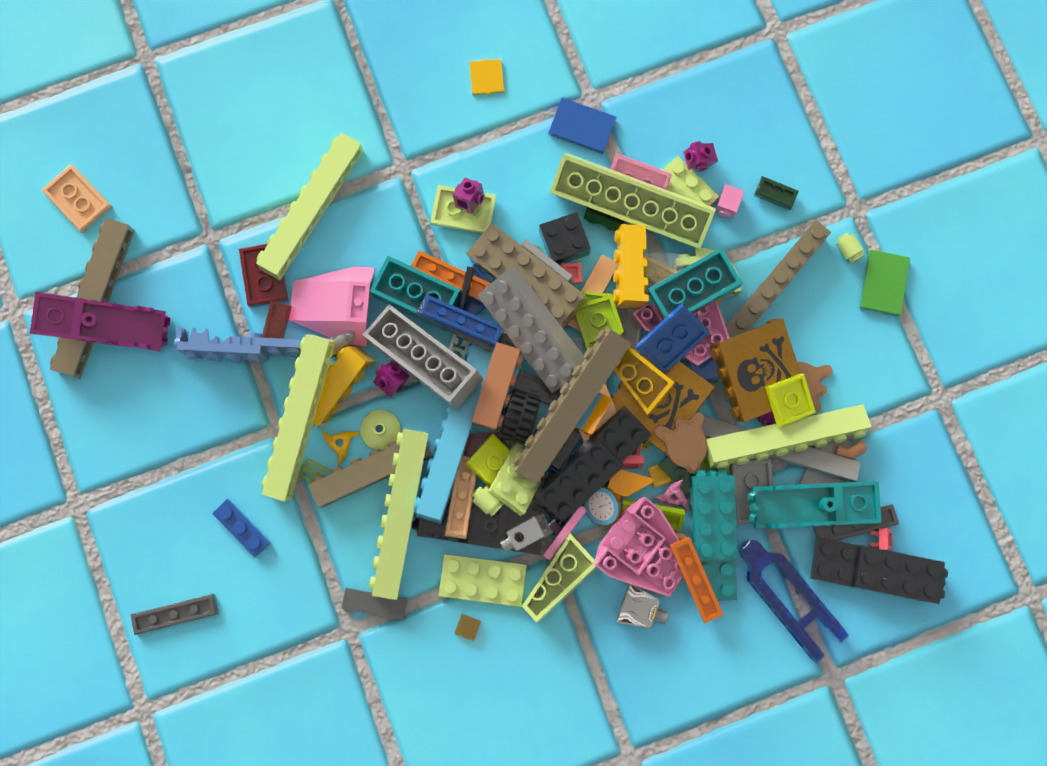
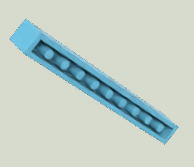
(451, 445)

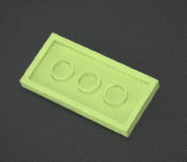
(482, 580)

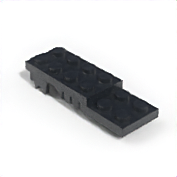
(591, 465)
(482, 528)
(879, 570)

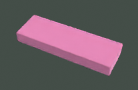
(564, 533)

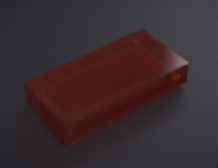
(276, 320)

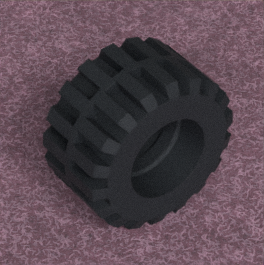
(520, 416)

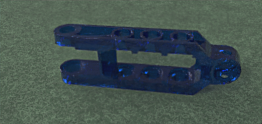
(757, 559)

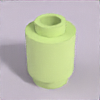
(850, 247)
(486, 501)

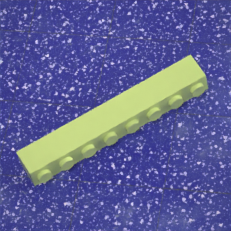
(310, 206)
(298, 417)
(797, 436)
(399, 514)

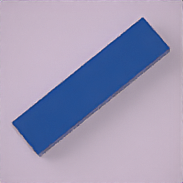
(460, 320)

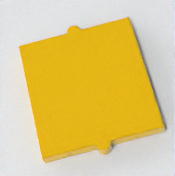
(486, 76)

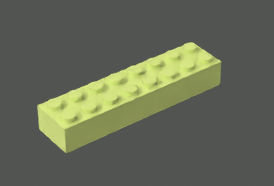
(632, 200)

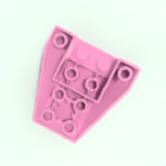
(334, 302)
(710, 316)
(640, 549)

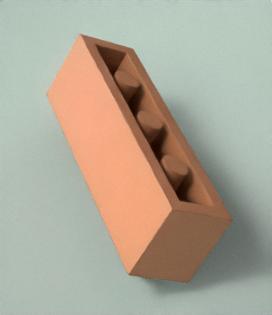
(496, 387)

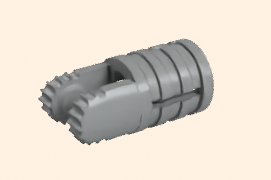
(342, 341)

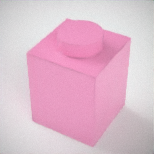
(729, 201)

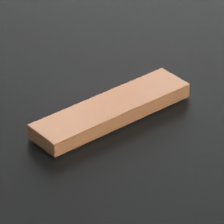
(597, 282)
(461, 501)

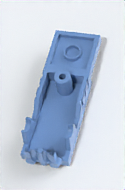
(234, 347)

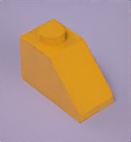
(626, 483)

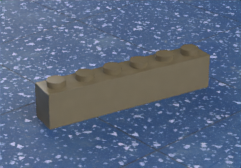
(357, 476)

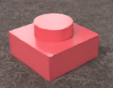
(575, 270)

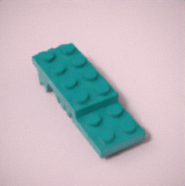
(814, 504)
(716, 529)

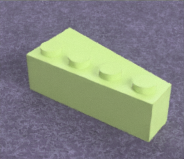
(563, 575)

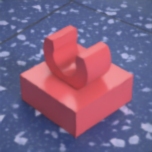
(634, 461)
(885, 539)

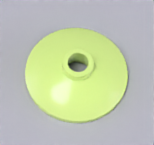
(390, 431)

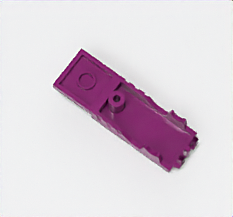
(99, 322)

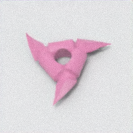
(674, 489)

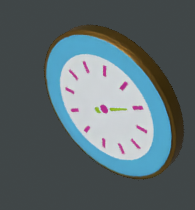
(603, 507)

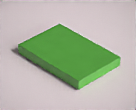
(884, 282)

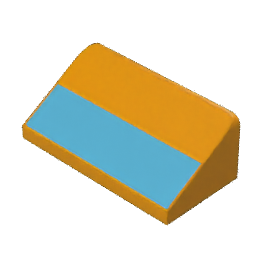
(594, 414)

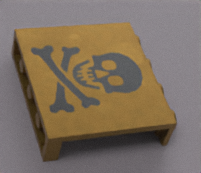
(752, 363)
(681, 402)

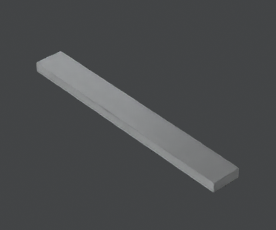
(810, 458)

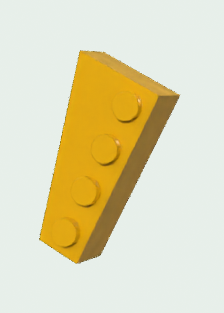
(630, 267)
(339, 380)
(643, 380)

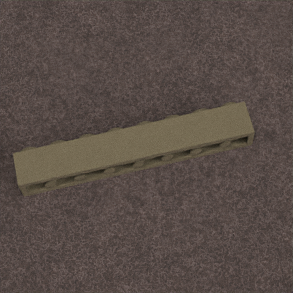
(778, 279)
(97, 285)
(571, 405)

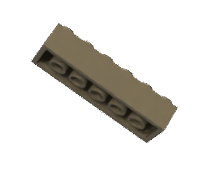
(498, 252)

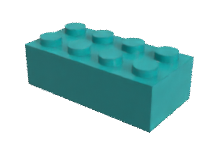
(696, 284)
(407, 286)

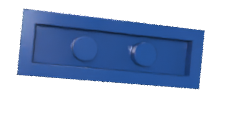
(241, 528)

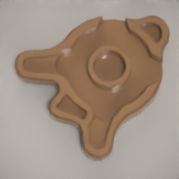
(813, 377)
(685, 443)

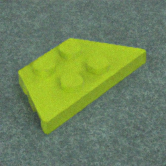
(597, 315)

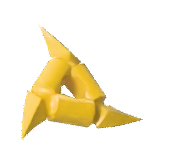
(346, 437)

